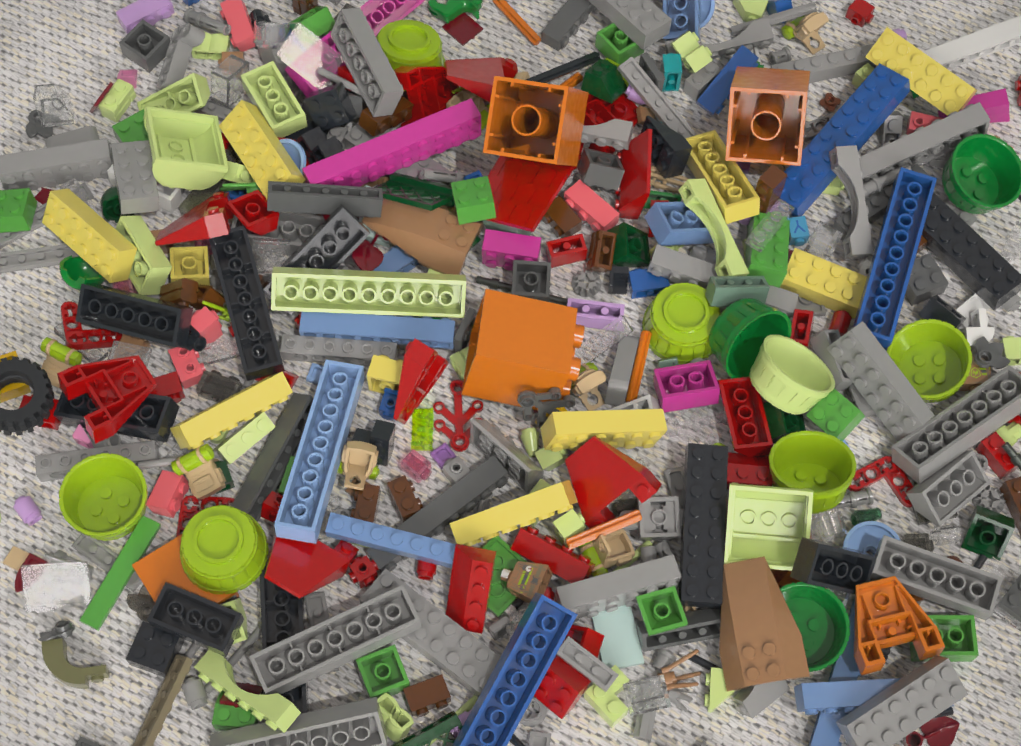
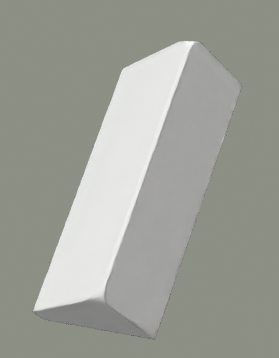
(969, 306)

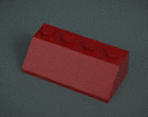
(745, 417)
(748, 470)
(470, 587)

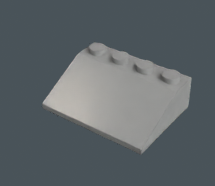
(516, 461)

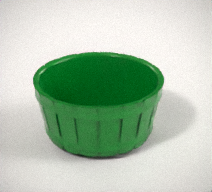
(982, 174)
(742, 330)
(821, 622)

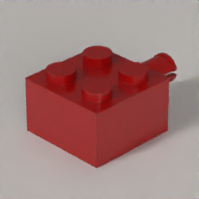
(561, 687)

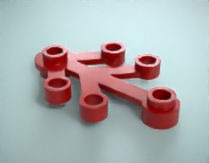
(458, 419)

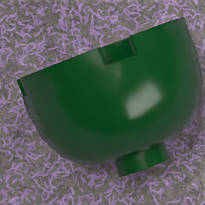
(110, 205)

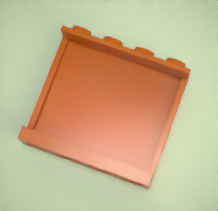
(165, 566)

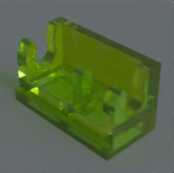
(422, 429)

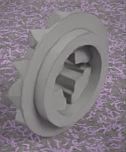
(579, 286)
(998, 503)
(535, 718)

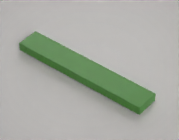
(120, 573)

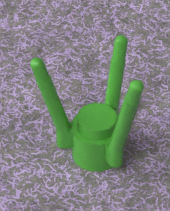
(250, 187)

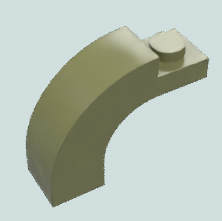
(55, 658)

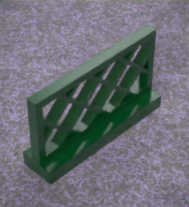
(416, 192)
(433, 731)

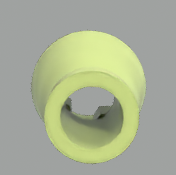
(530, 440)

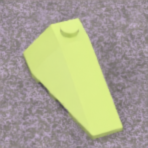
(184, 95)

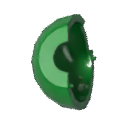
(77, 272)

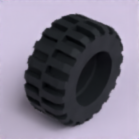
(38, 407)

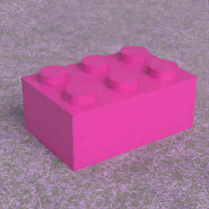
(504, 247)
(686, 386)

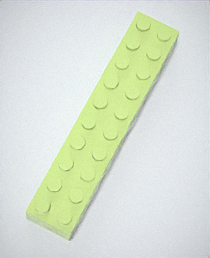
(368, 292)

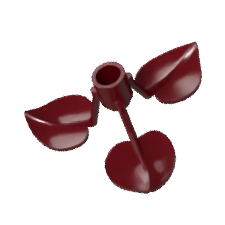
(366, 255)
(937, 731)

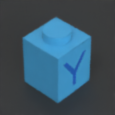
(798, 231)

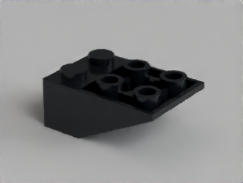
(669, 148)

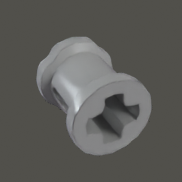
(785, 53)

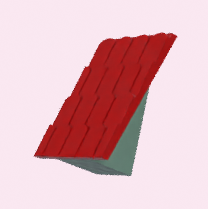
(523, 192)

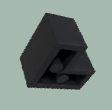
(318, 146)
(382, 437)

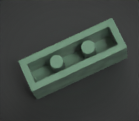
(729, 289)

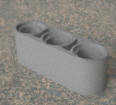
(75, 136)

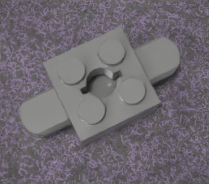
(659, 519)

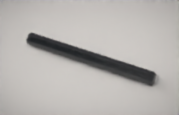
(566, 68)

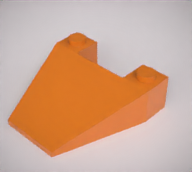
(888, 618)

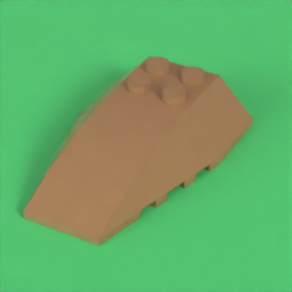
(427, 235)
(757, 629)

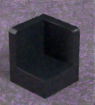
(618, 280)

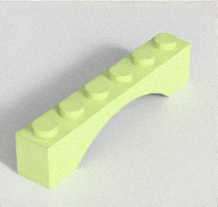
(700, 200)
(273, 708)

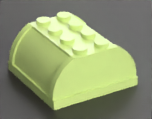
(185, 148)
(767, 523)

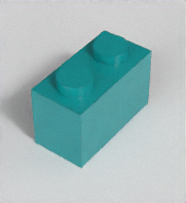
(672, 70)

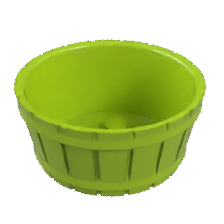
(411, 44)
(680, 322)
(932, 358)
(814, 463)
(104, 496)
(223, 549)

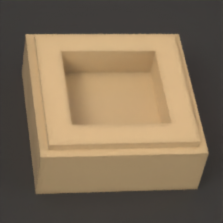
(15, 558)

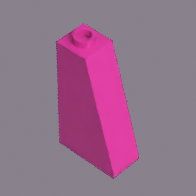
(994, 103)

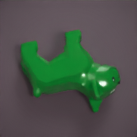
(453, 8)

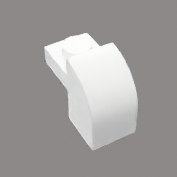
(979, 328)

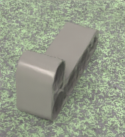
(178, 54)
(621, 371)

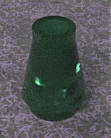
(865, 515)

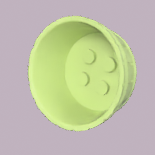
(790, 375)

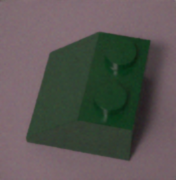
(604, 81)
(630, 246)
(781, 422)
(988, 532)

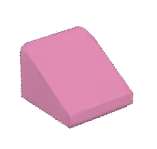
(129, 76)
(82, 438)

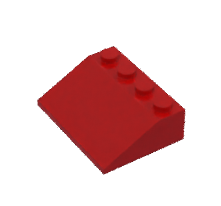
(637, 177)

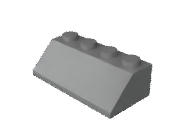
(949, 488)

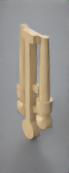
(655, 174)

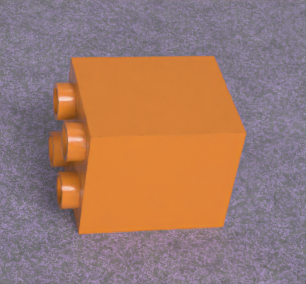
(767, 115)
(535, 121)
(521, 347)

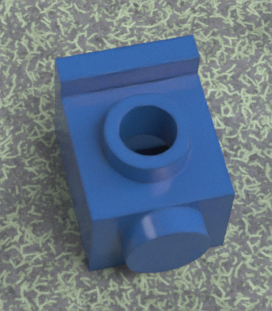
(386, 410)

